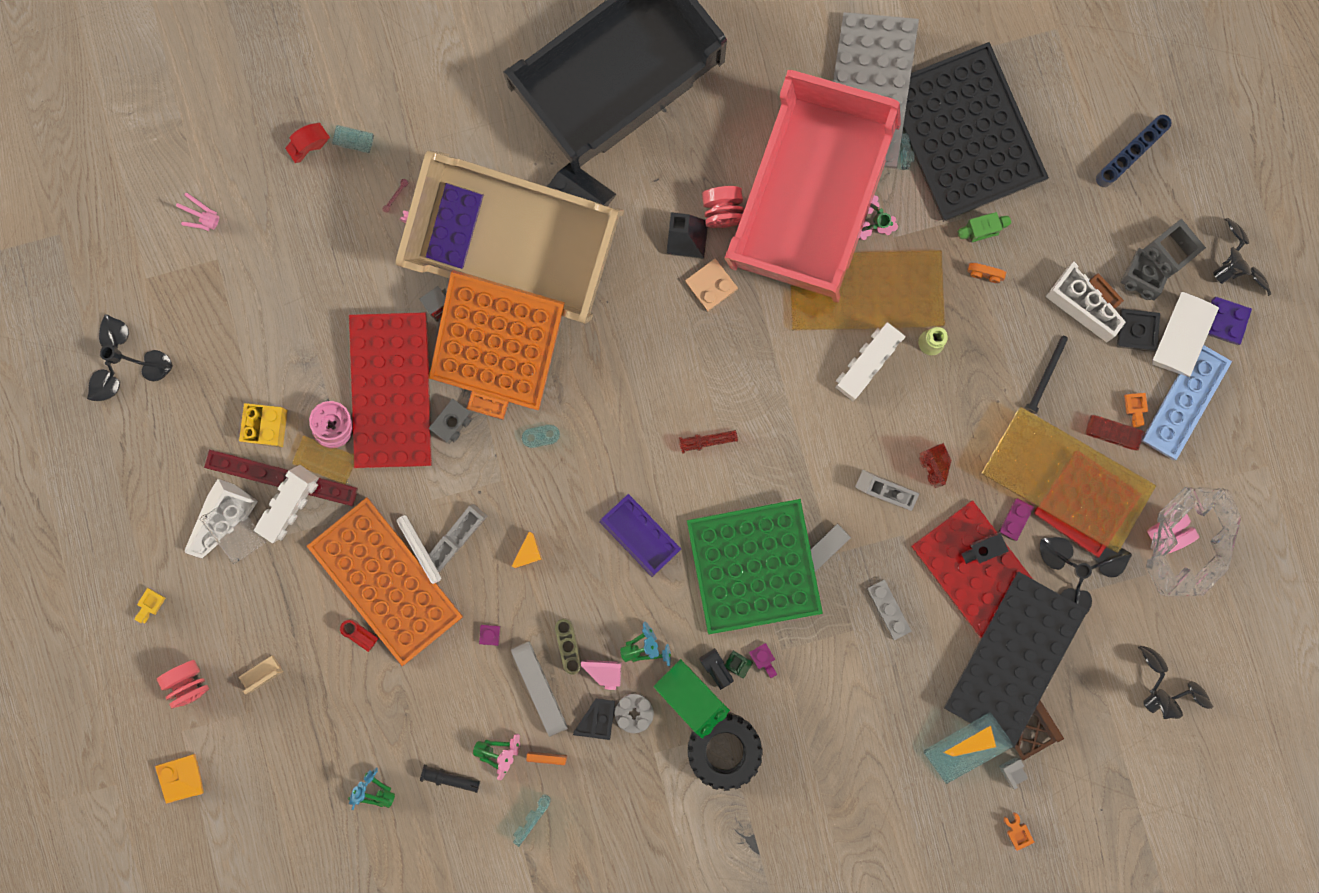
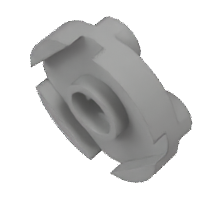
(625, 720)

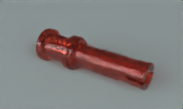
(731, 436)

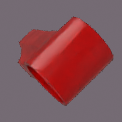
(360, 635)

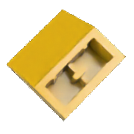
(263, 425)

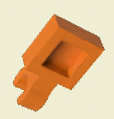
(1136, 405)

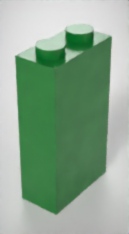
(691, 699)

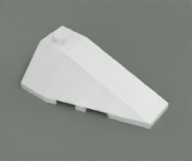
(201, 540)

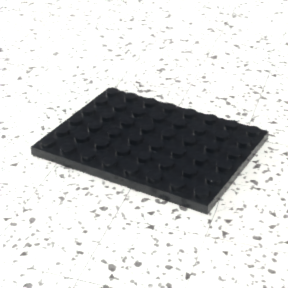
(969, 133)

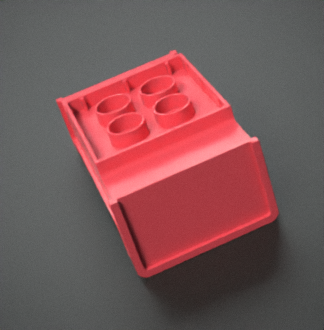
(815, 183)

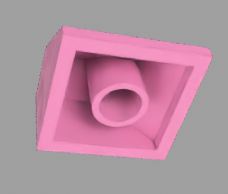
(604, 672)

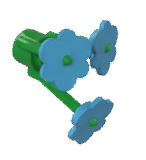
(632, 651)

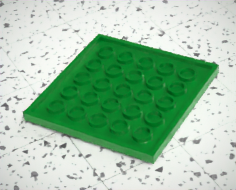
(754, 566)

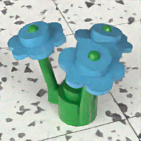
(382, 798)

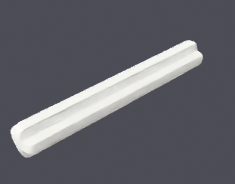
(419, 549)

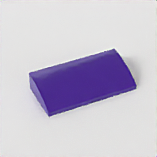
(640, 535)

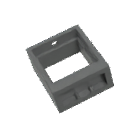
(1184, 238)

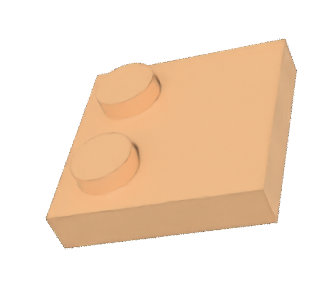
(711, 285)

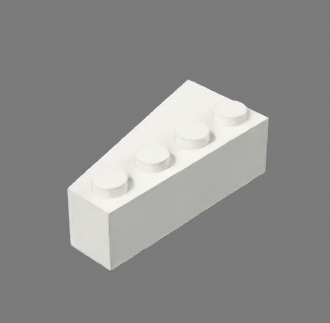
(1085, 304)
(286, 504)

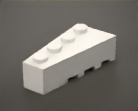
(870, 361)

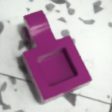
(763, 657)

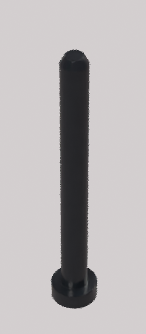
(1032, 407)

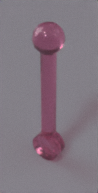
(404, 183)

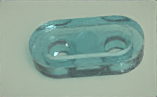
(540, 436)

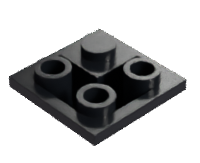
(686, 236)

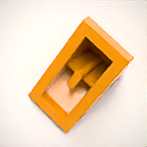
(528, 552)

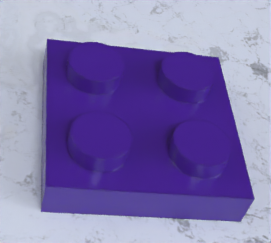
(1229, 321)

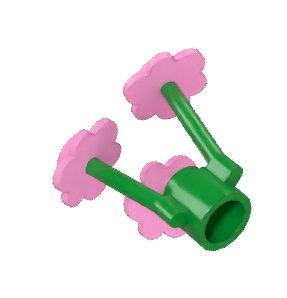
(882, 221)

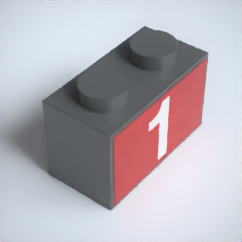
(434, 302)

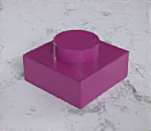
(489, 635)

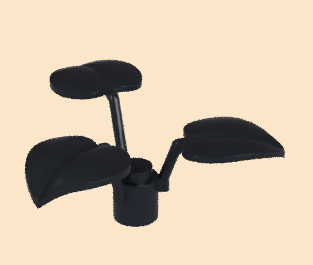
(1229, 270)
(114, 333)
(1058, 550)
(1160, 698)

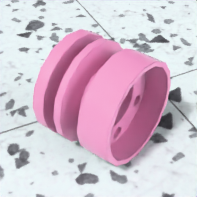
(331, 414)

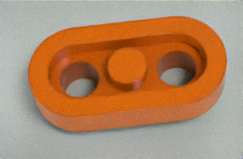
(993, 274)

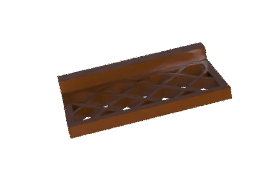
(1049, 728)

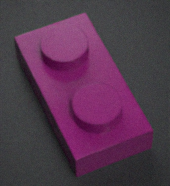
(1016, 519)

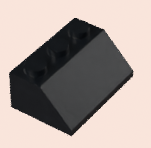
(581, 185)

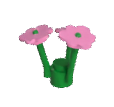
(485, 751)

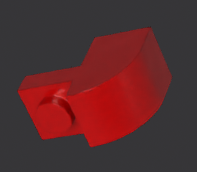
(305, 140)

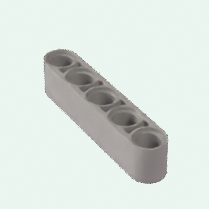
(539, 689)

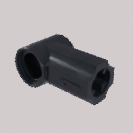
(714, 665)

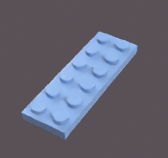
(1185, 404)

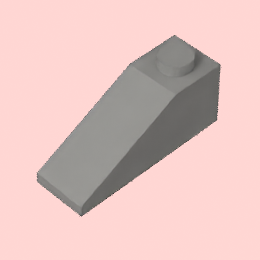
(886, 490)

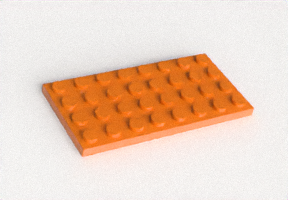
(384, 581)

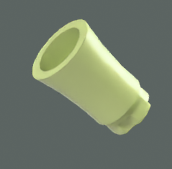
(927, 343)

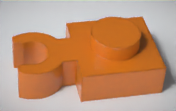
(1019, 833)

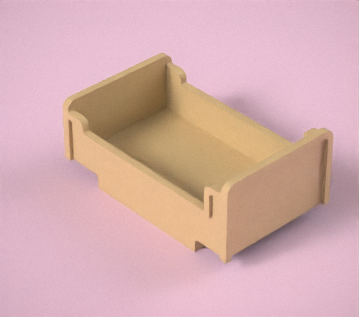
(522, 234)

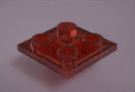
(937, 463)

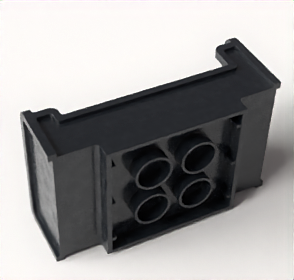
(616, 71)

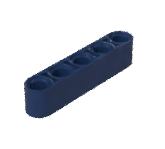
(1139, 145)

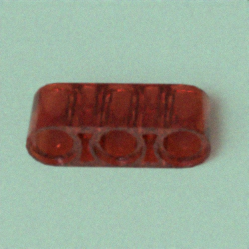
(1114, 432)

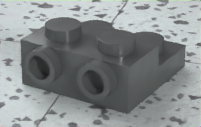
(1144, 276)

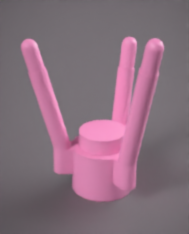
(208, 219)

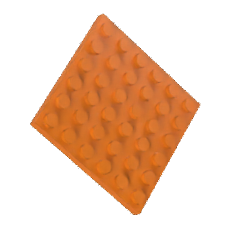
(496, 339)

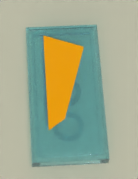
(968, 748)

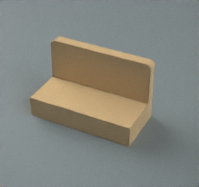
(260, 674)

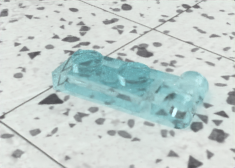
(532, 818)

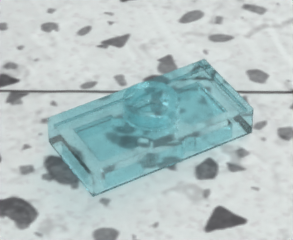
(353, 139)

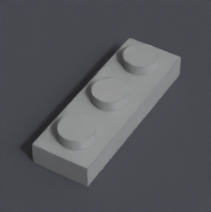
(889, 609)

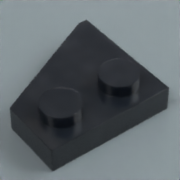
(597, 720)

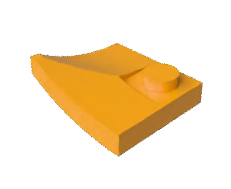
(180, 778)

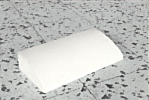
(1185, 334)

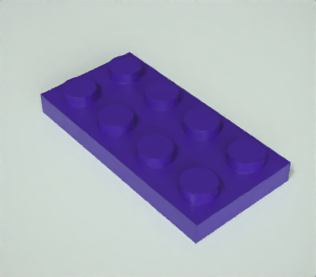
(454, 225)

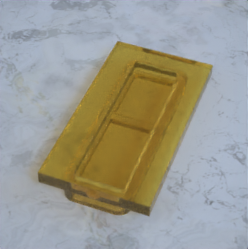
(324, 461)

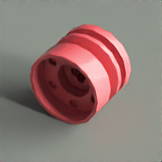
(723, 207)
(182, 684)

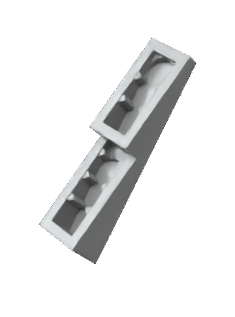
(457, 536)
(828, 545)

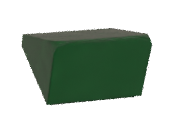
(738, 664)

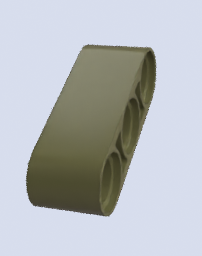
(565, 655)

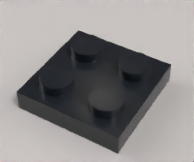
(1139, 330)

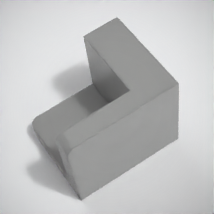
(1013, 772)

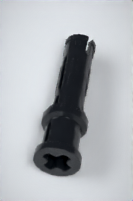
(440, 777)

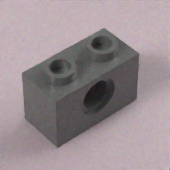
(452, 410)

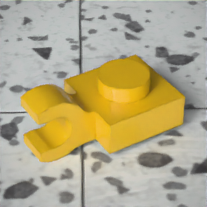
(149, 603)

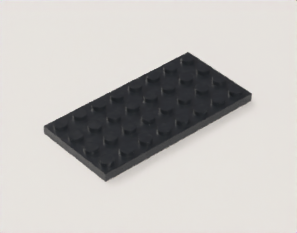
(1016, 656)

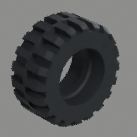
(739, 774)

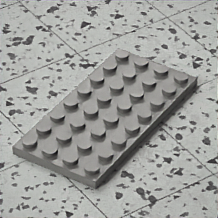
(878, 58)

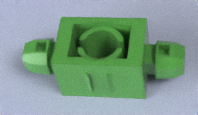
(984, 227)

